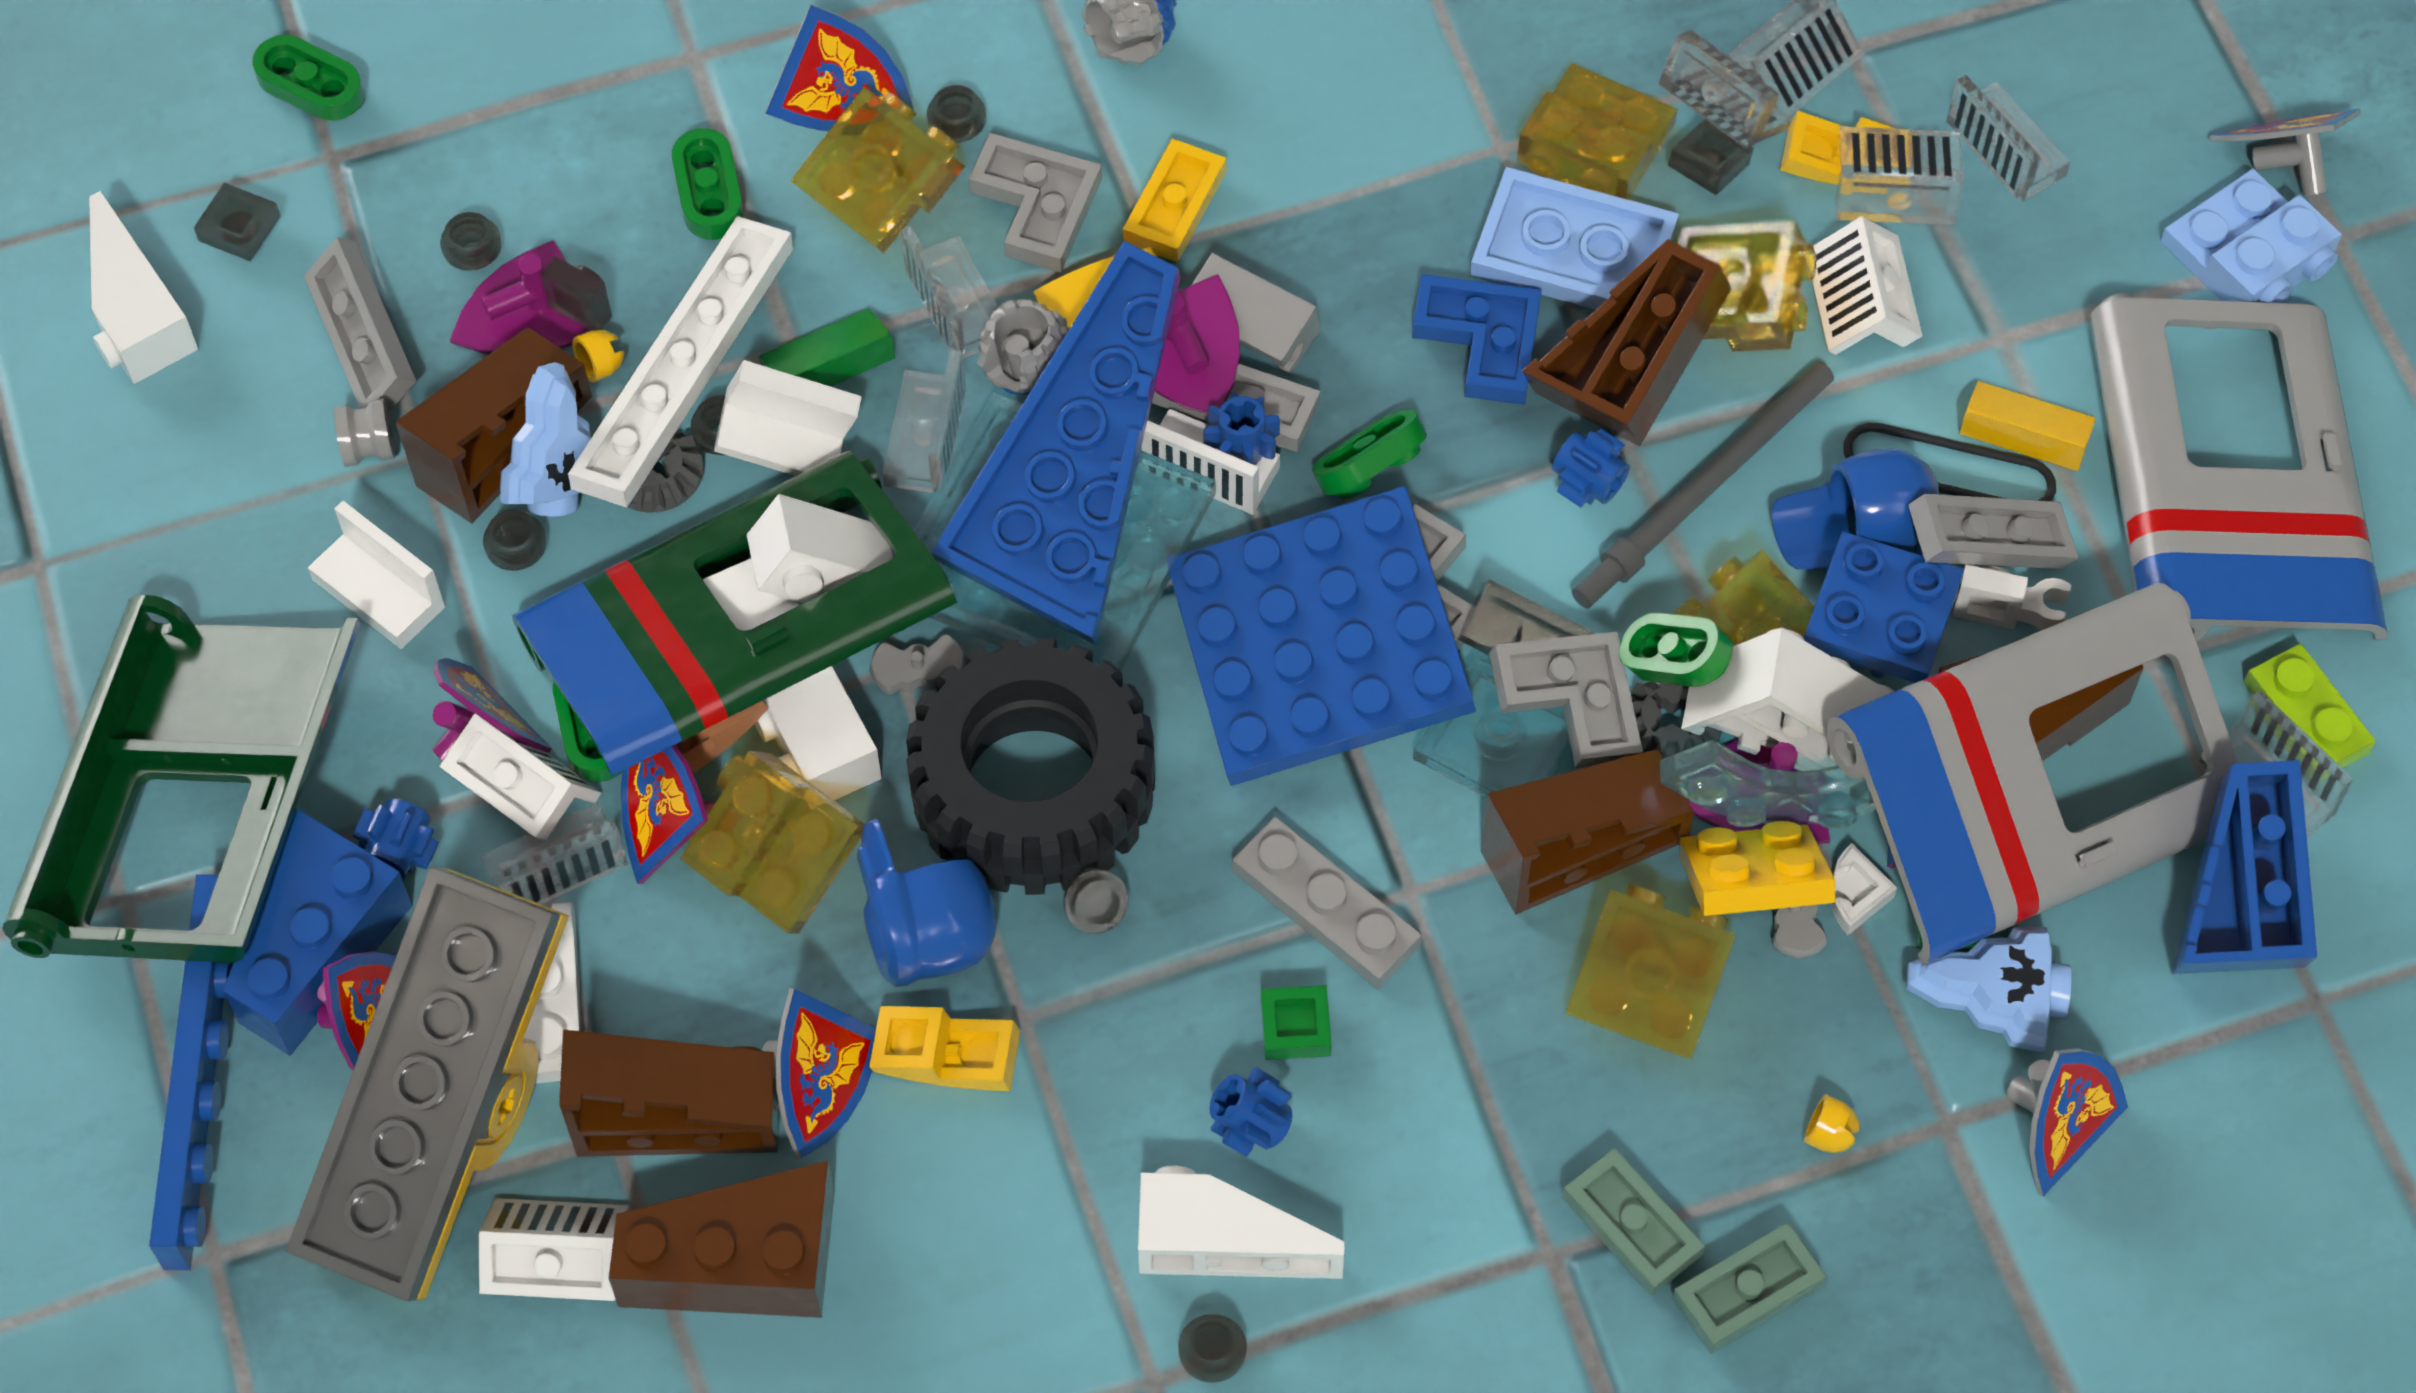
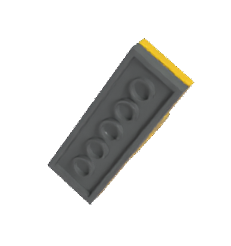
(432, 1085)

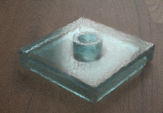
(1493, 747)

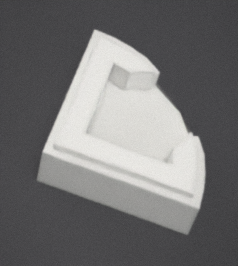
(1858, 889)

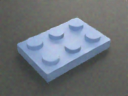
(1566, 238)

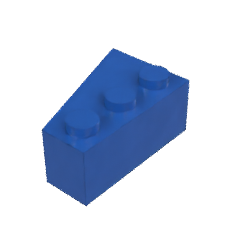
(2253, 877)
(318, 908)

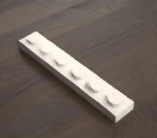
(680, 362)

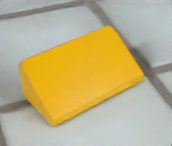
(2027, 425)

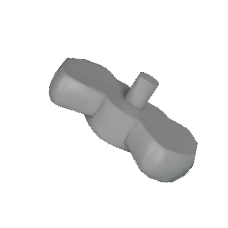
(915, 665)
(1797, 932)

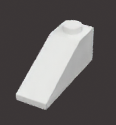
(130, 303)
(1215, 1229)

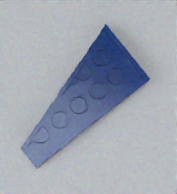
(1060, 481)

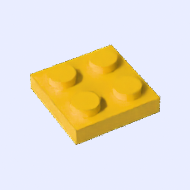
(1756, 868)

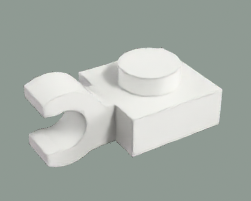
(2002, 598)

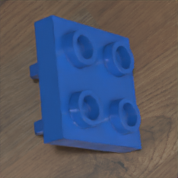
(1883, 608)

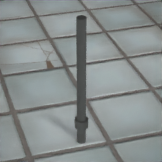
(1627, 556)

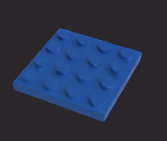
(1319, 636)

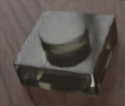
(1709, 157)
(237, 222)
(577, 293)

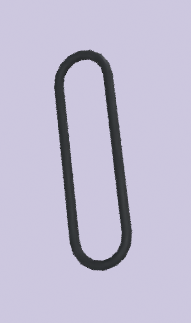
(1955, 445)

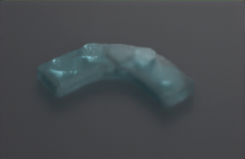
(1757, 795)

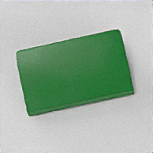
(835, 350)

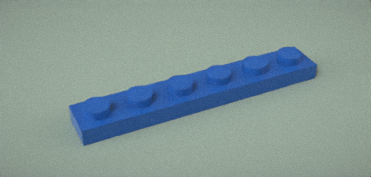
(191, 1103)

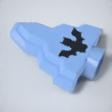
(546, 446)
(2000, 985)

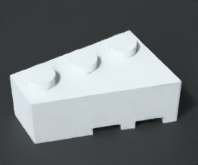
(1778, 694)

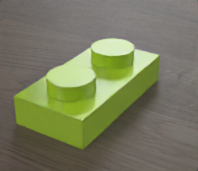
(2312, 703)

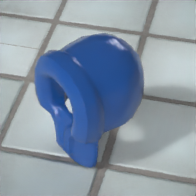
(1872, 483)
(923, 918)

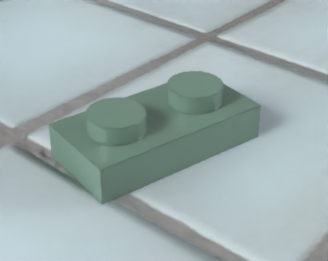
(1633, 1221)
(1749, 1287)

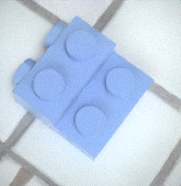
(2253, 242)

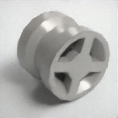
(364, 432)

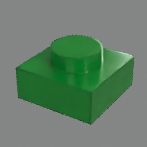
(1295, 1022)

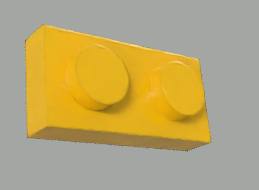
(1175, 199)

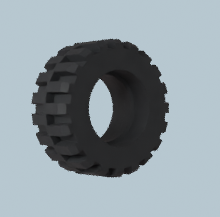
(1019, 693)

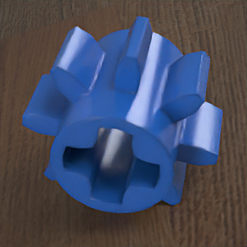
(1242, 429)
(1590, 467)
(397, 835)
(1250, 1111)

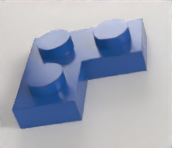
(1492, 319)

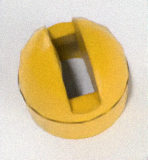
(597, 354)
(1832, 1126)

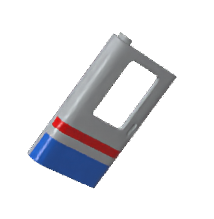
(2237, 539)
(1970, 791)

